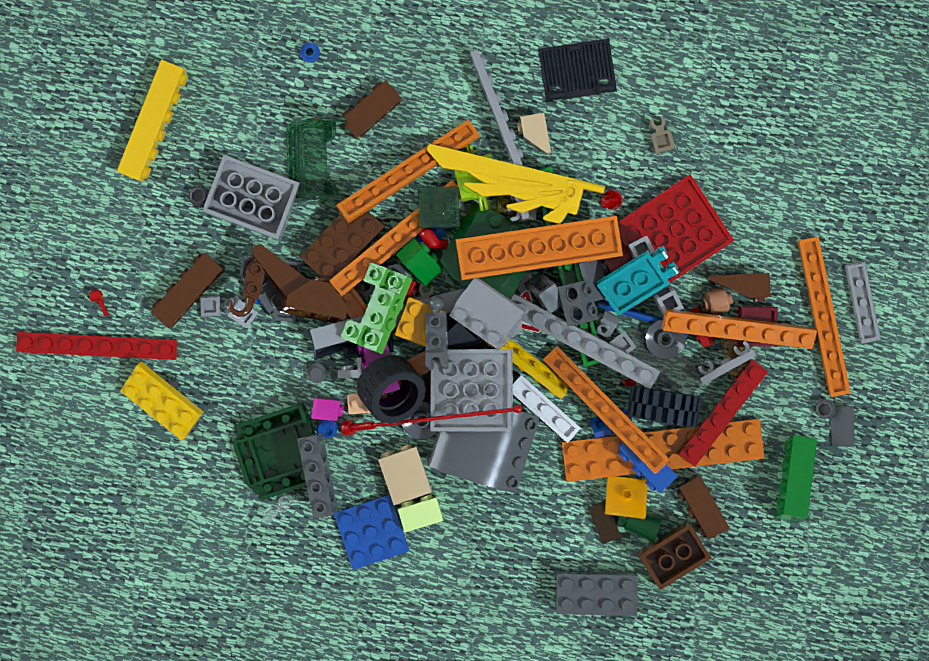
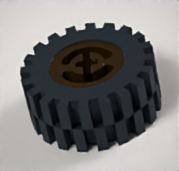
(663, 406)

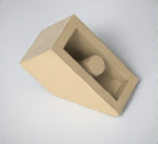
(535, 131)

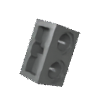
(544, 292)
(576, 304)

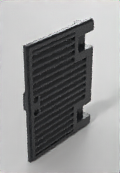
(577, 69)

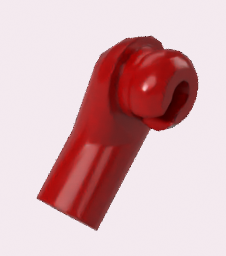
(431, 240)

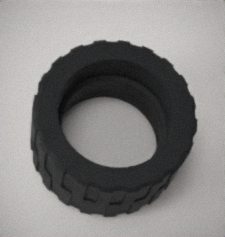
(378, 377)

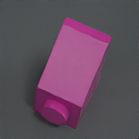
(327, 409)

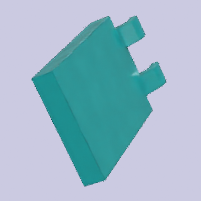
(637, 280)

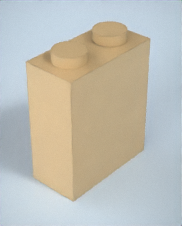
(404, 474)

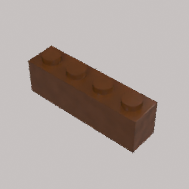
(187, 290)

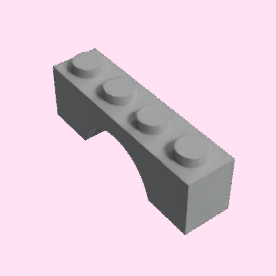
(665, 298)

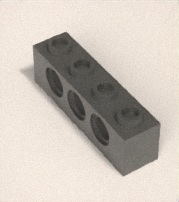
(317, 475)

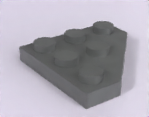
(269, 295)

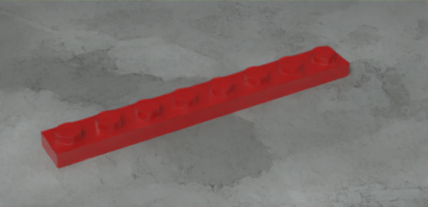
(96, 346)

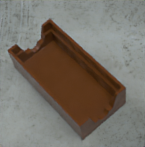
(341, 244)

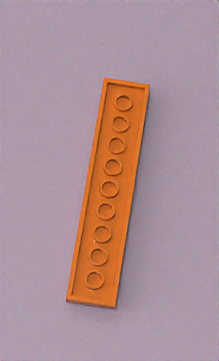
(600, 456)

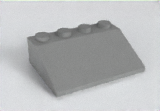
(251, 198)

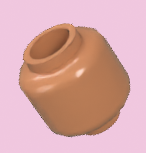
(717, 301)

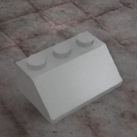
(487, 313)

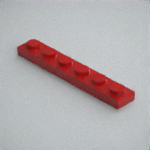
(723, 412)

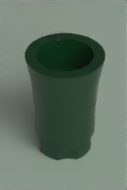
(646, 528)

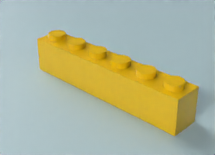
(152, 121)

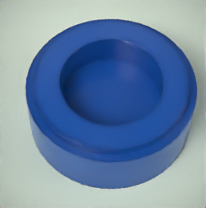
(328, 428)

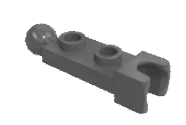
(436, 334)

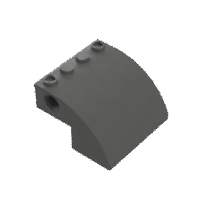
(486, 457)

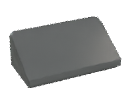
(843, 427)

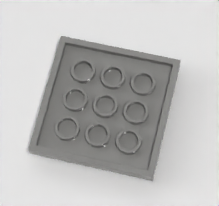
(473, 383)

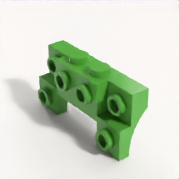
(381, 311)

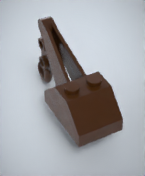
(300, 296)

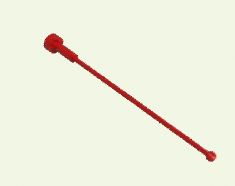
(349, 428)

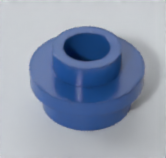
(312, 58)

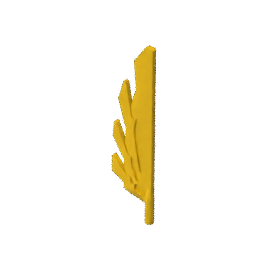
(531, 185)

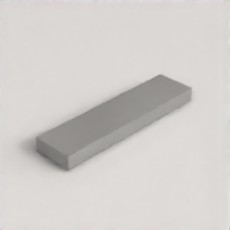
(862, 302)

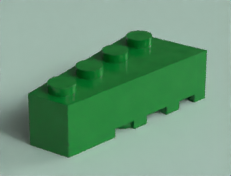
(796, 479)

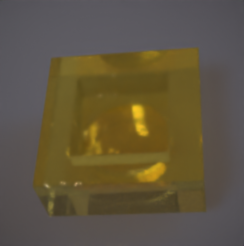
(501, 205)

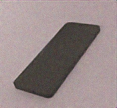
(676, 373)

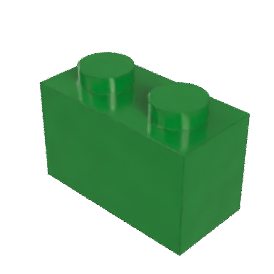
(420, 262)

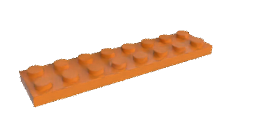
(539, 247)

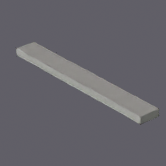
(331, 333)

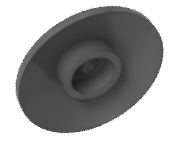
(661, 348)
(420, 430)

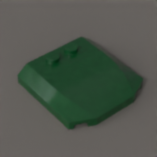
(478, 224)
(270, 450)

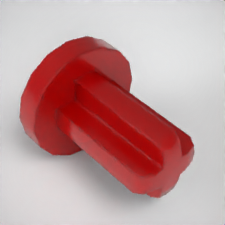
(612, 200)

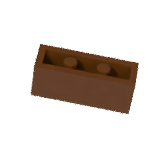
(371, 109)
(702, 507)

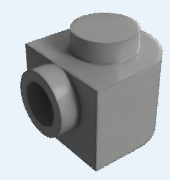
(606, 323)

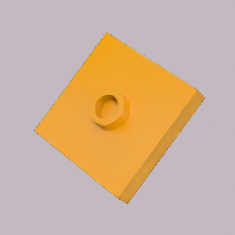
(626, 497)

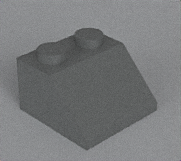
(594, 272)

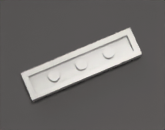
(544, 409)

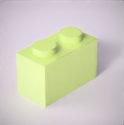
(420, 513)

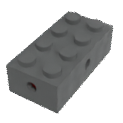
(596, 593)

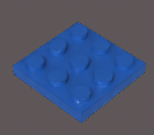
(371, 532)

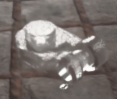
(272, 513)

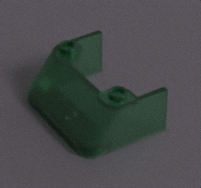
(308, 158)

